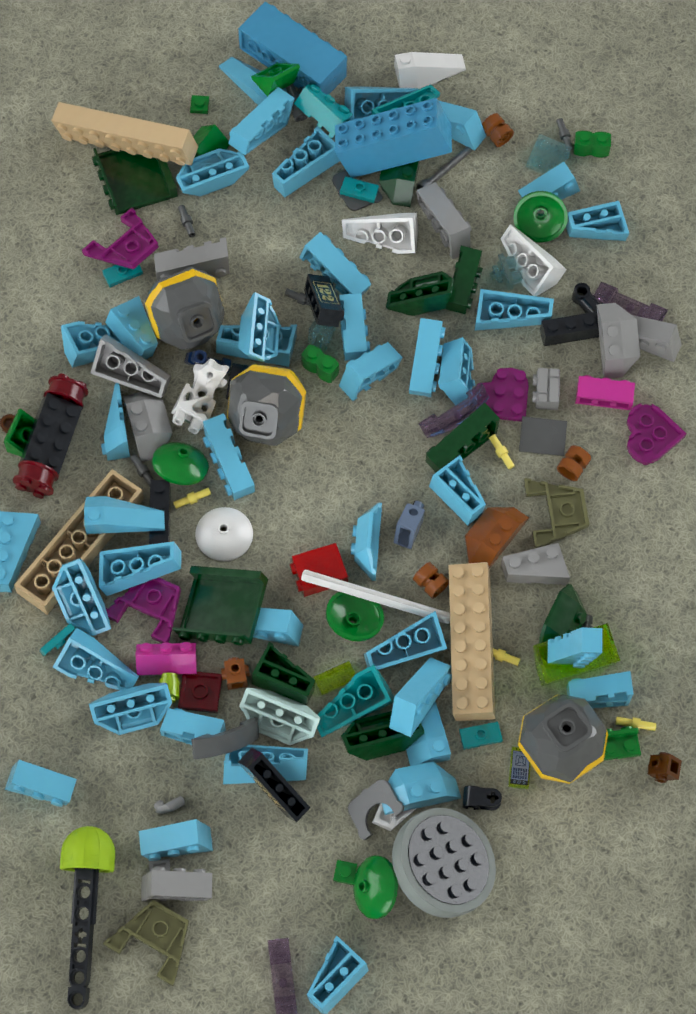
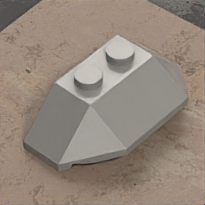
(617, 339)
(148, 423)

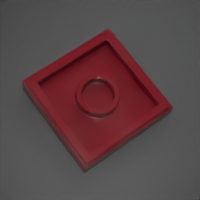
(200, 692)

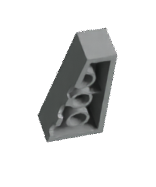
(444, 218)
(207, 258)
(127, 368)

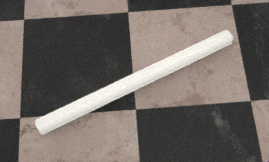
(373, 595)

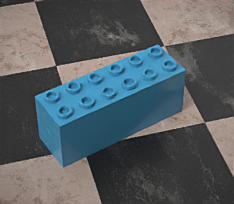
(277, 38)
(393, 138)

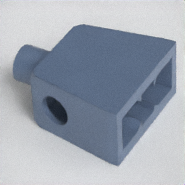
(411, 520)

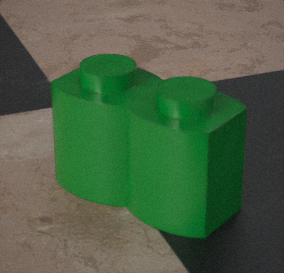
(593, 144)
(317, 362)

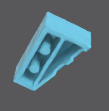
(598, 222)
(353, 326)
(458, 491)
(40, 783)

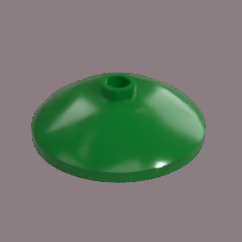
(541, 226)
(180, 463)
(365, 613)
(375, 887)

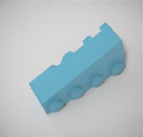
(419, 695)

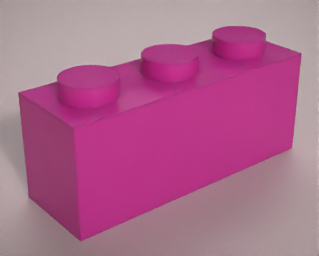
(605, 392)
(166, 658)

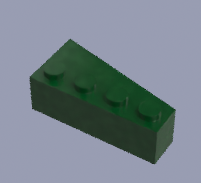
(464, 438)

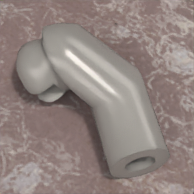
(174, 804)

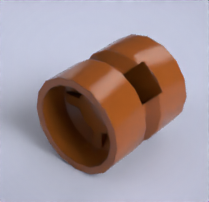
(497, 130)
(574, 462)
(429, 578)

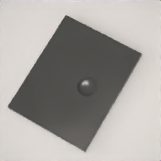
(543, 436)

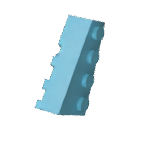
(262, 122)
(305, 163)
(333, 263)
(511, 310)
(228, 344)
(425, 358)
(227, 457)
(16, 537)
(135, 565)
(411, 643)
(576, 648)
(288, 761)

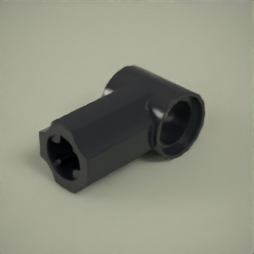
(586, 302)

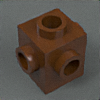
(664, 767)

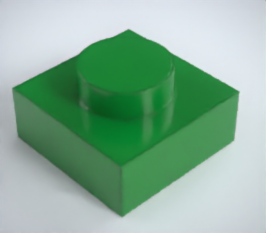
(199, 104)
(345, 872)

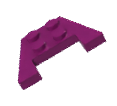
(130, 248)
(155, 598)

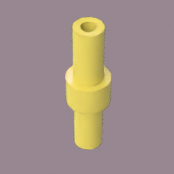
(501, 451)
(192, 498)
(501, 656)
(635, 723)

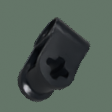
(479, 798)

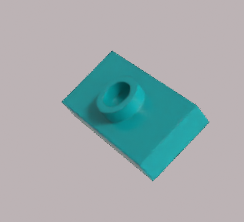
(359, 189)
(119, 274)
(58, 640)
(480, 735)

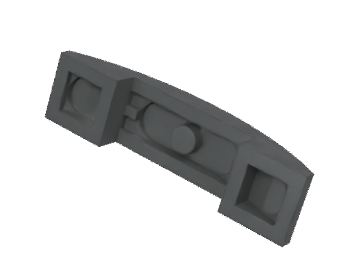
(227, 741)

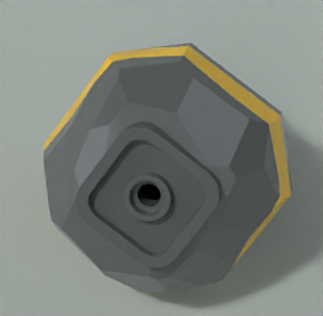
(185, 308)
(266, 404)
(563, 738)

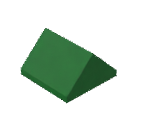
(275, 76)
(209, 139)
(18, 433)

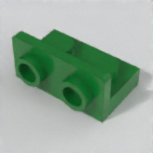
(622, 743)

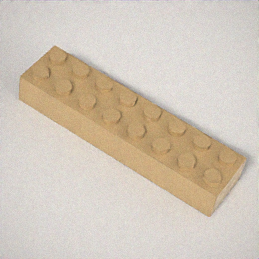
(125, 134)
(71, 544)
(471, 642)

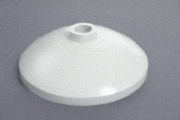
(224, 544)

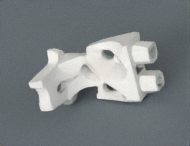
(206, 379)

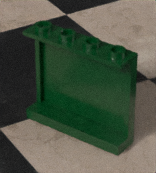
(133, 180)
(223, 605)

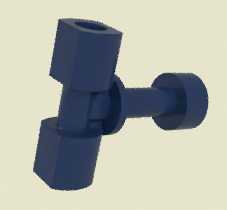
(200, 357)

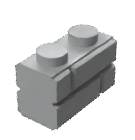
(547, 388)

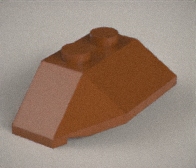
(493, 533)

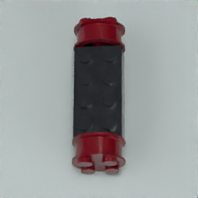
(50, 436)

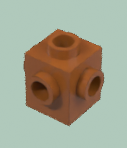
(235, 673)

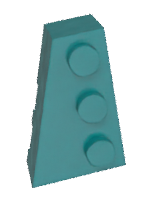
(322, 108)

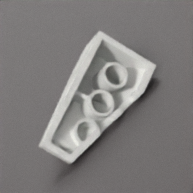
(423, 69)
(390, 231)
(537, 266)

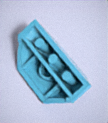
(212, 172)
(259, 329)
(367, 540)
(80, 598)
(132, 708)
(422, 786)

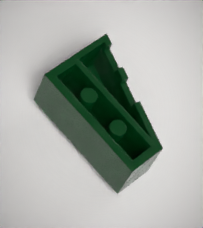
(464, 277)
(281, 676)

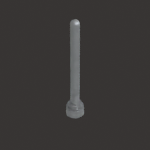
(445, 168)

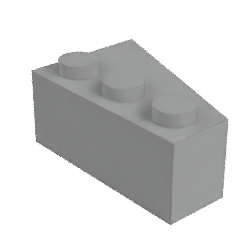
(658, 338)
(536, 566)
(176, 885)

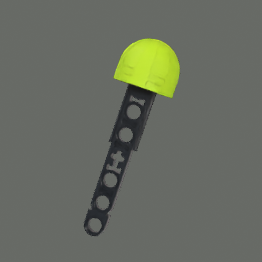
(87, 854)

